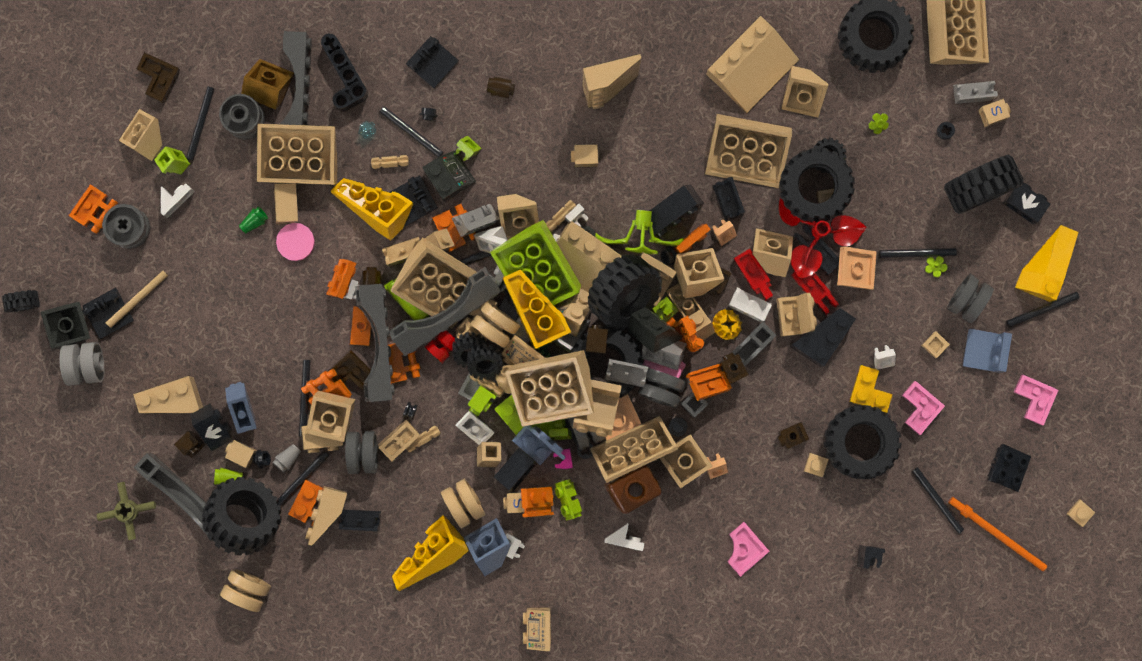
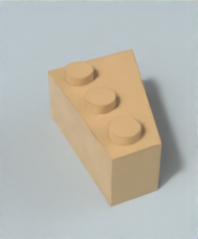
(172, 397)

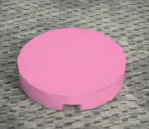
(295, 242)

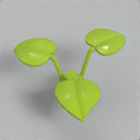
(643, 221)

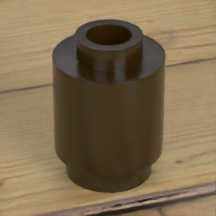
(500, 87)
(371, 276)

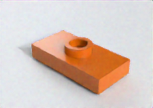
(360, 328)

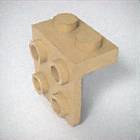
(796, 315)

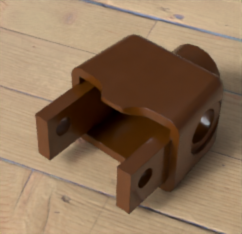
(619, 489)

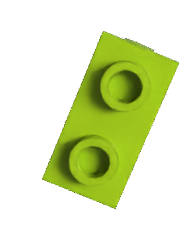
(570, 508)

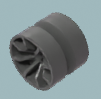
(241, 116)

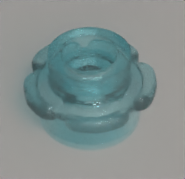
(365, 127)

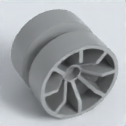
(82, 363)

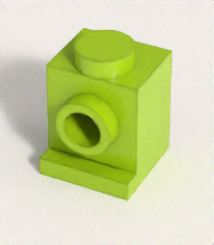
(172, 161)
(481, 401)

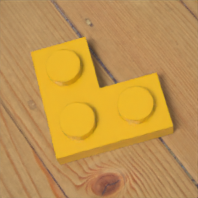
(864, 391)

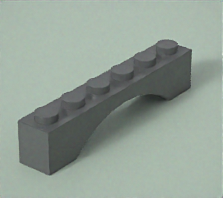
(296, 48)
(414, 333)
(747, 351)
(378, 383)
(168, 482)

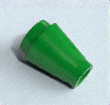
(253, 220)

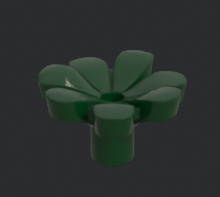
(543, 350)

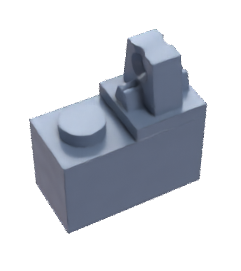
(240, 407)

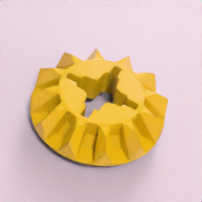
(722, 330)

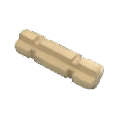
(391, 161)
(559, 217)
(489, 385)
(424, 438)

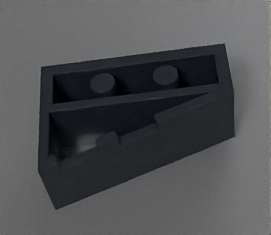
(673, 209)
(828, 334)

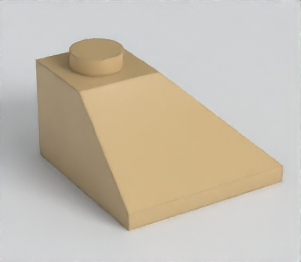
(804, 92)
(143, 135)
(516, 214)
(773, 251)

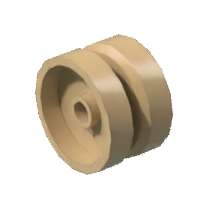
(494, 326)
(464, 502)
(245, 590)

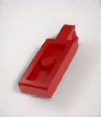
(754, 273)

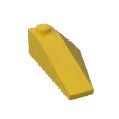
(379, 209)
(1048, 267)
(538, 315)
(437, 552)

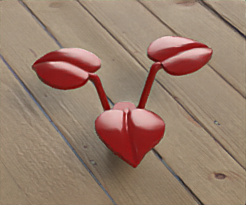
(807, 261)

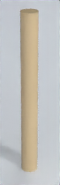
(136, 299)

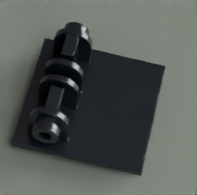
(432, 62)
(417, 193)
(102, 309)
(1009, 467)

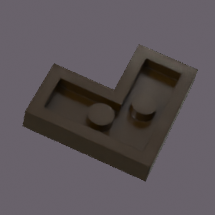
(162, 73)
(351, 367)

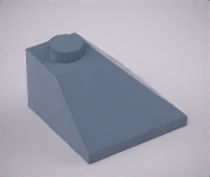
(488, 546)

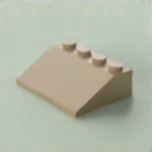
(957, 32)
(752, 64)
(608, 79)
(748, 150)
(296, 154)
(584, 253)
(431, 279)
(551, 388)
(633, 449)

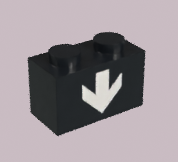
(1027, 203)
(211, 427)

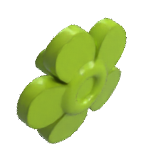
(879, 123)
(936, 266)

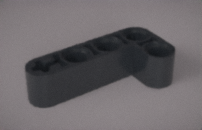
(342, 69)

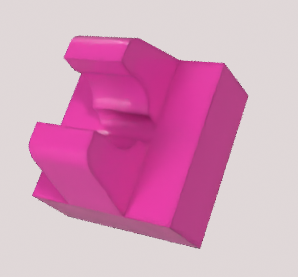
(567, 462)

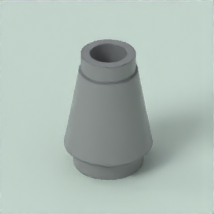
(286, 458)

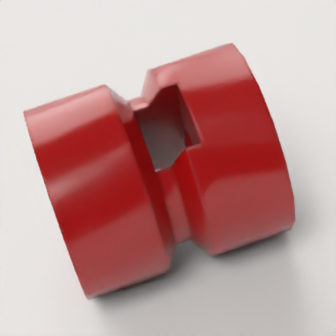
(442, 338)

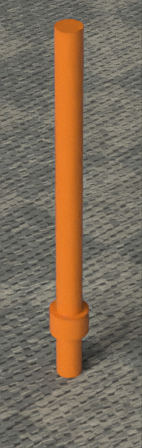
(967, 511)

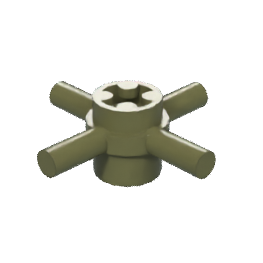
(119, 513)

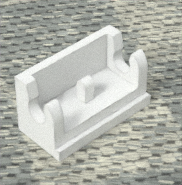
(749, 305)

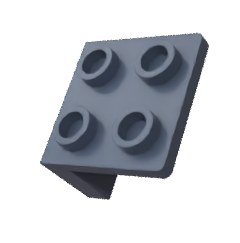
(987, 350)
(537, 444)

